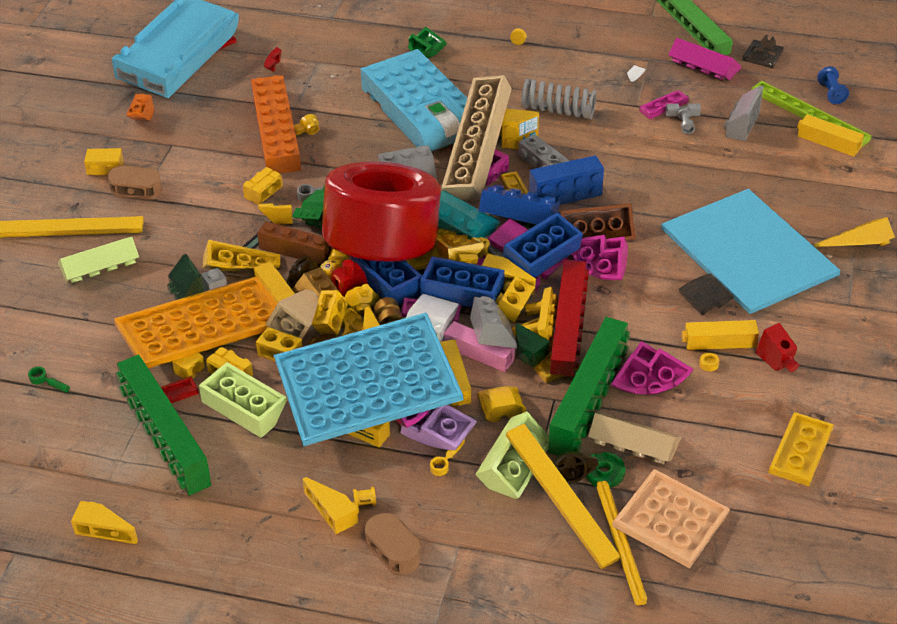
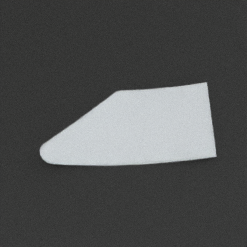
(635, 72)

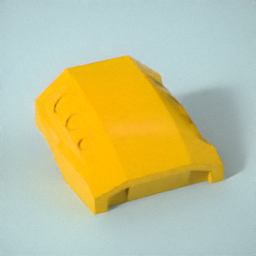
(500, 402)

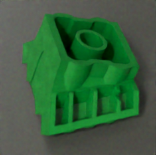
(312, 209)

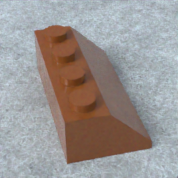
(611, 221)
(292, 242)

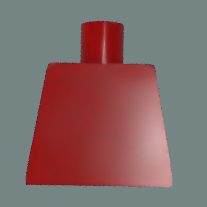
(348, 277)
(777, 348)

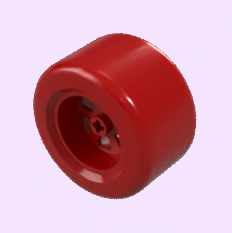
(381, 211)

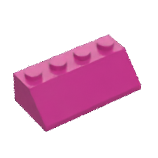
(703, 59)

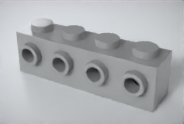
(539, 153)

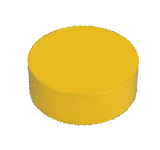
(518, 36)
(709, 362)

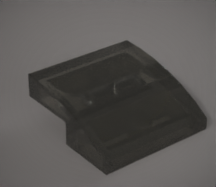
(705, 293)

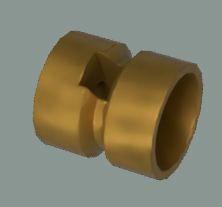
(387, 310)

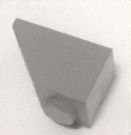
(213, 279)

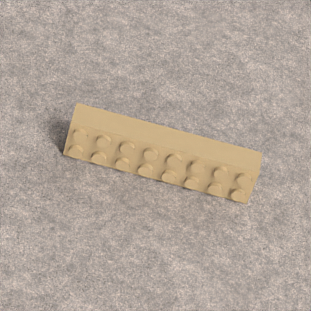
(477, 137)

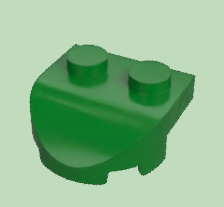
(426, 42)

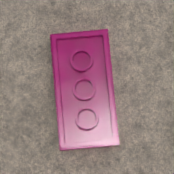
(510, 231)

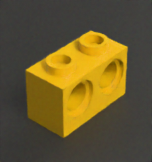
(515, 298)
(329, 312)
(276, 342)

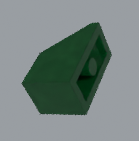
(531, 346)

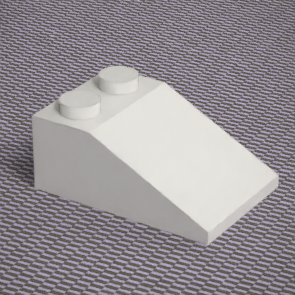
(439, 311)

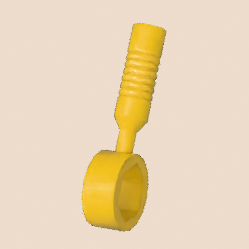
(443, 460)

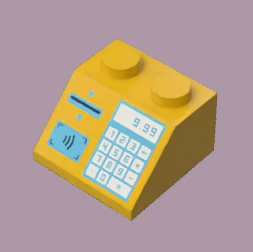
(518, 126)

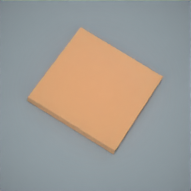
(671, 518)

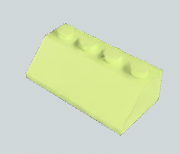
(98, 259)
(243, 399)
(503, 467)

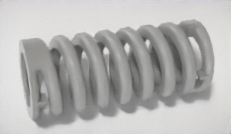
(584, 109)

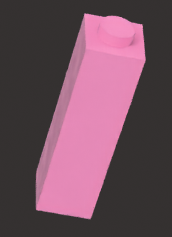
(468, 345)

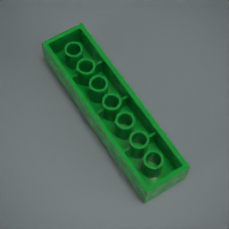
(588, 387)
(164, 425)

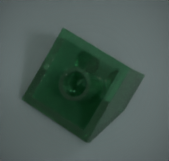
(185, 279)

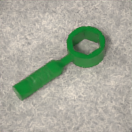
(41, 379)

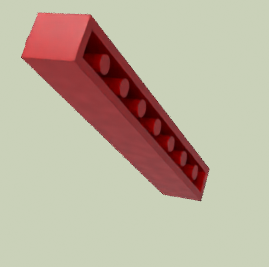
(568, 318)

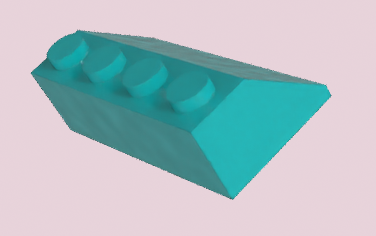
(464, 218)

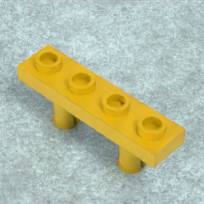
(547, 311)

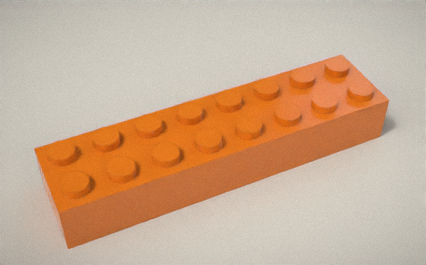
(275, 124)

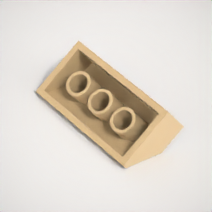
(633, 436)

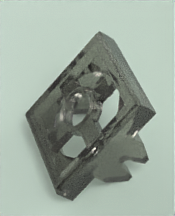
(765, 58)

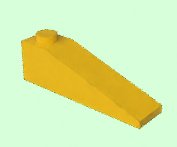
(870, 233)
(456, 244)
(236, 258)

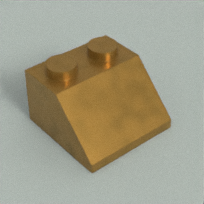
(315, 281)

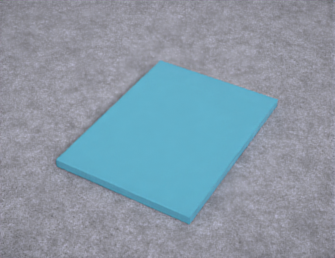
(750, 250)
(367, 378)

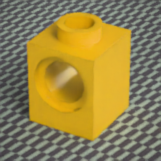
(188, 365)

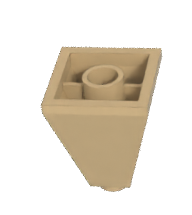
(294, 313)

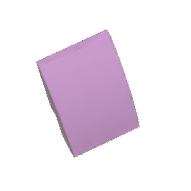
(441, 428)

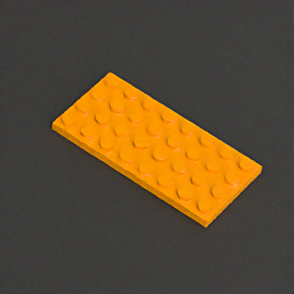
(197, 322)

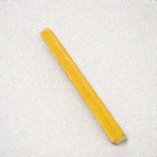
(622, 545)

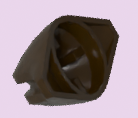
(300, 267)
(575, 465)

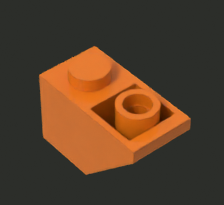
(141, 107)

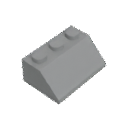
(744, 115)
(417, 157)
(491, 324)

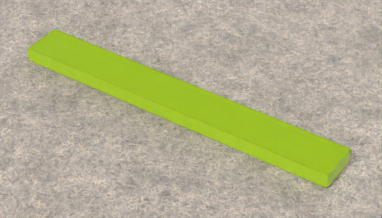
(802, 108)

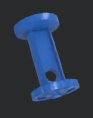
(828, 77)

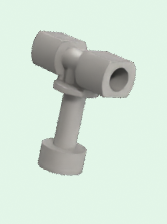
(684, 114)

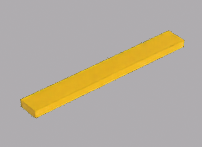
(75, 226)
(563, 496)

